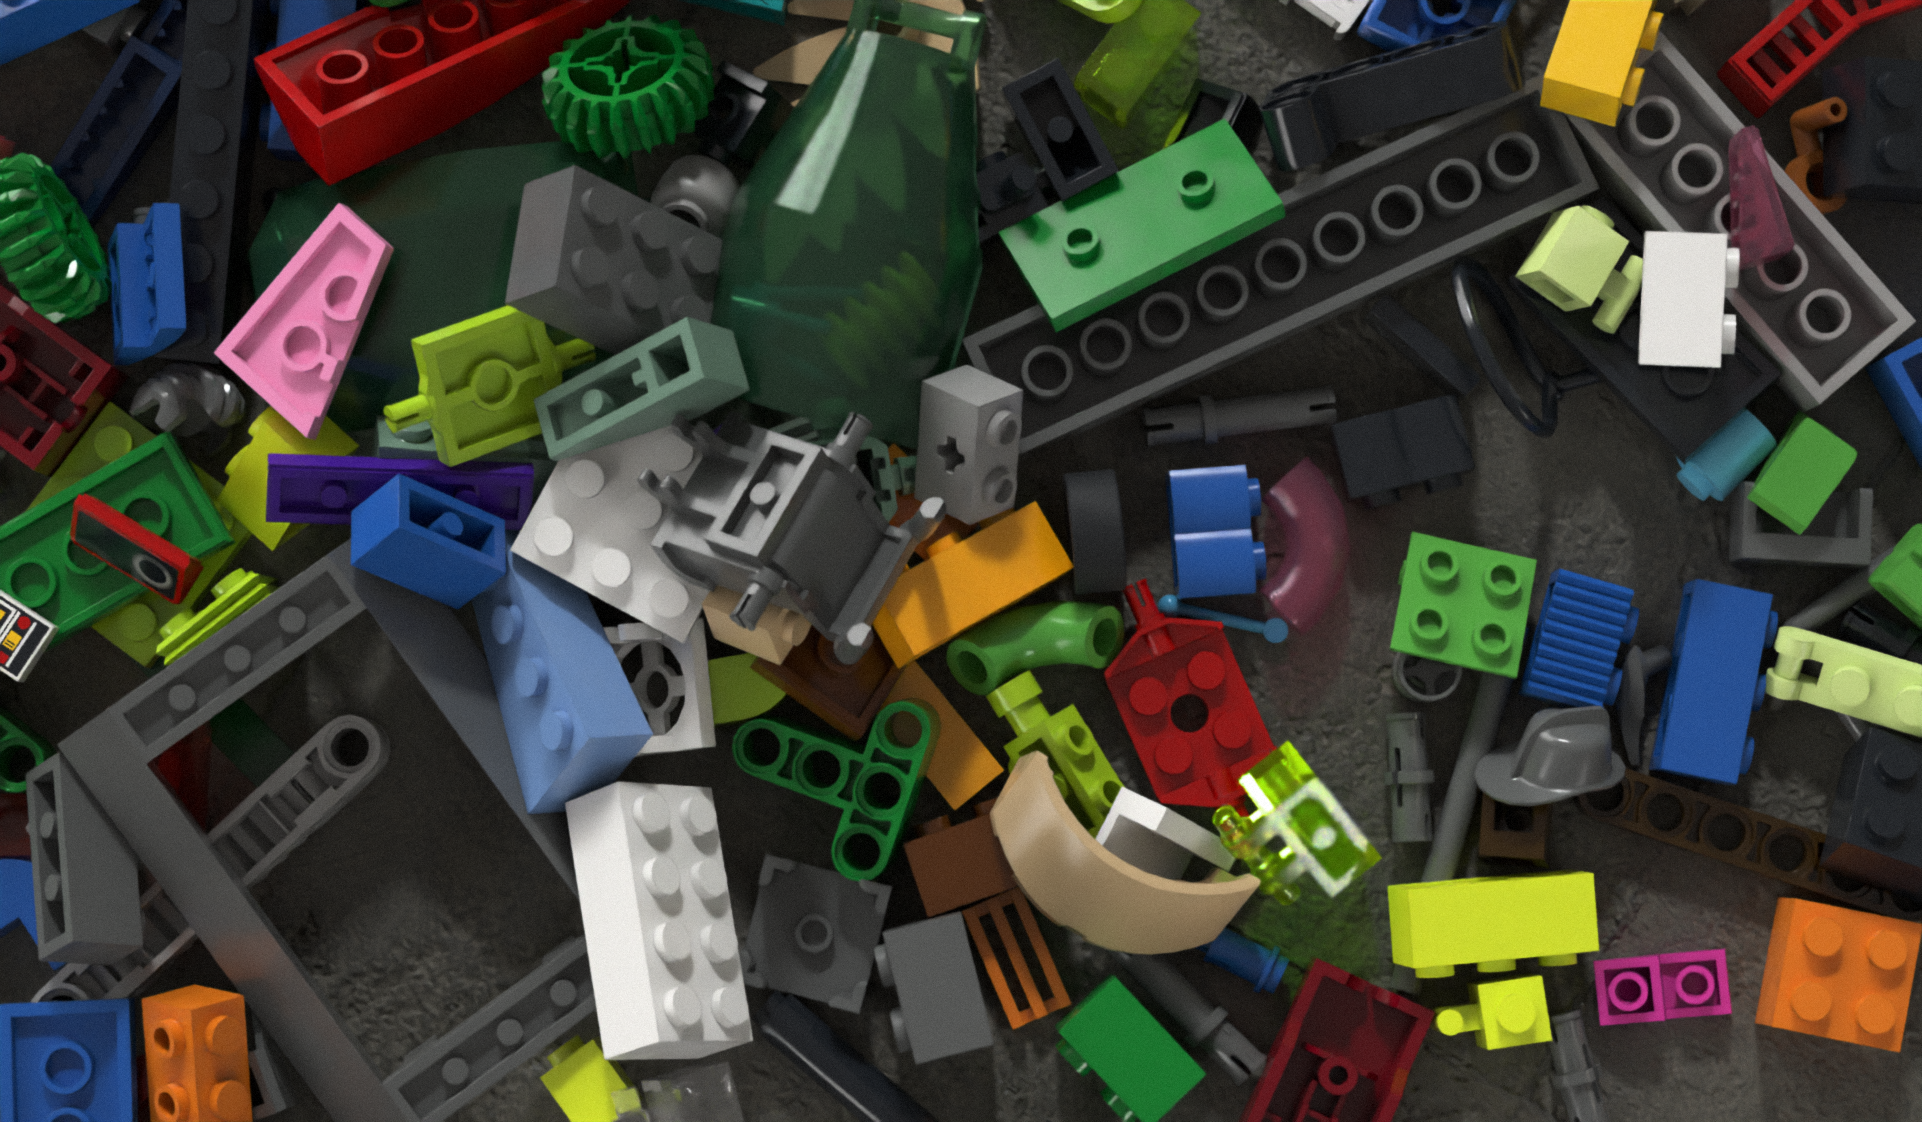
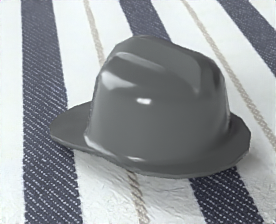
(1556, 758)

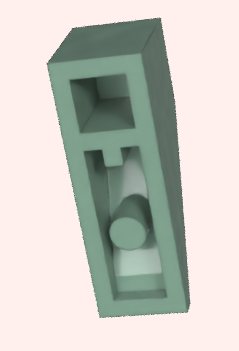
(643, 389)

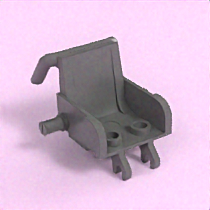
(786, 527)

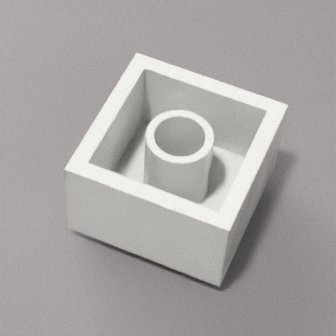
(1685, 299)

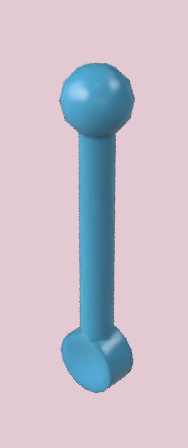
(1273, 630)

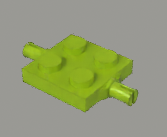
(483, 382)

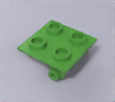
(1463, 605)

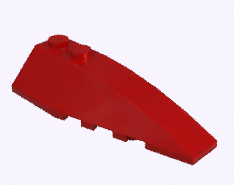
(411, 72)

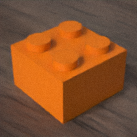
(1839, 973)

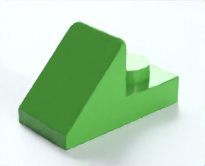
(1801, 472)

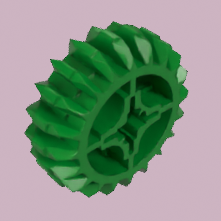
(628, 86)
(49, 242)

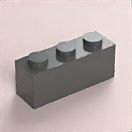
(80, 871)

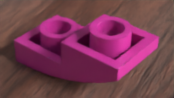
(1662, 986)

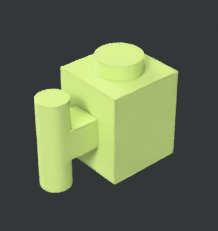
(1577, 262)

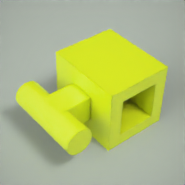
(1500, 1012)

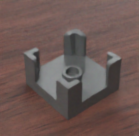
(814, 933)

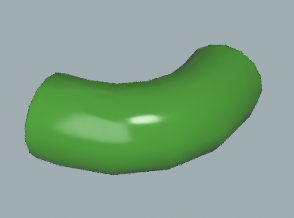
(1035, 638)

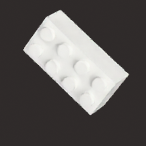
(658, 921)

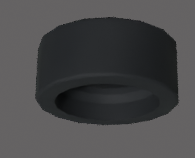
(1095, 531)

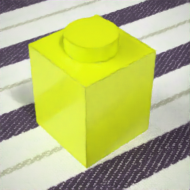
(584, 1081)

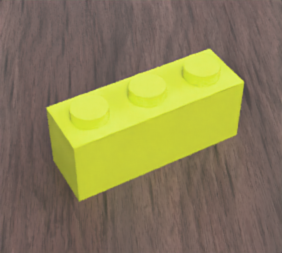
(1493, 921)

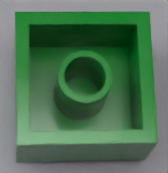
(1129, 1051)

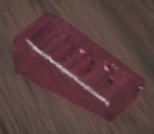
(1755, 205)

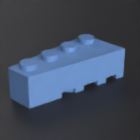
(556, 685)

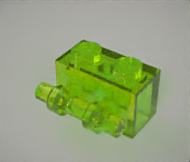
(1306, 817)

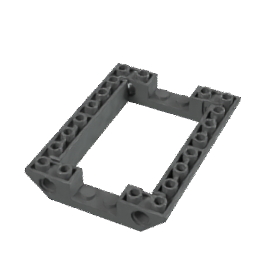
(117, 766)

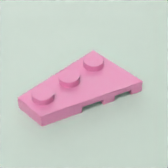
(309, 319)

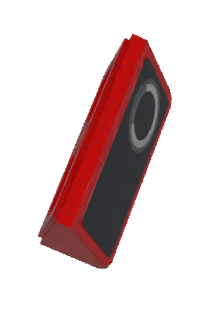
(133, 549)

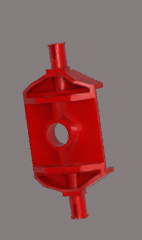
(1177, 660)

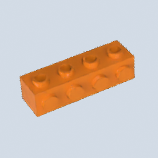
(197, 1056)

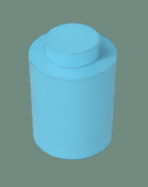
(1727, 458)

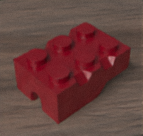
(47, 386)
(1339, 1052)

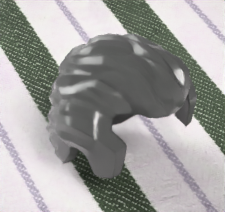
(188, 401)

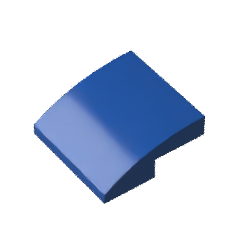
(147, 284)

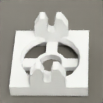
(696, 720)

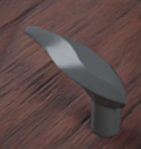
(1632, 697)

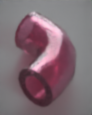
(1315, 546)

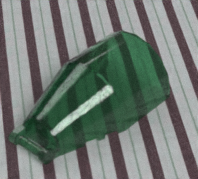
(861, 228)

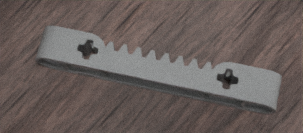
(252, 842)

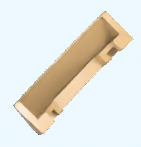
(1094, 890)

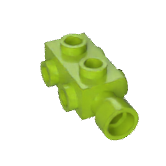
(1072, 752)

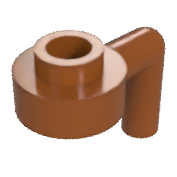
(1809, 153)

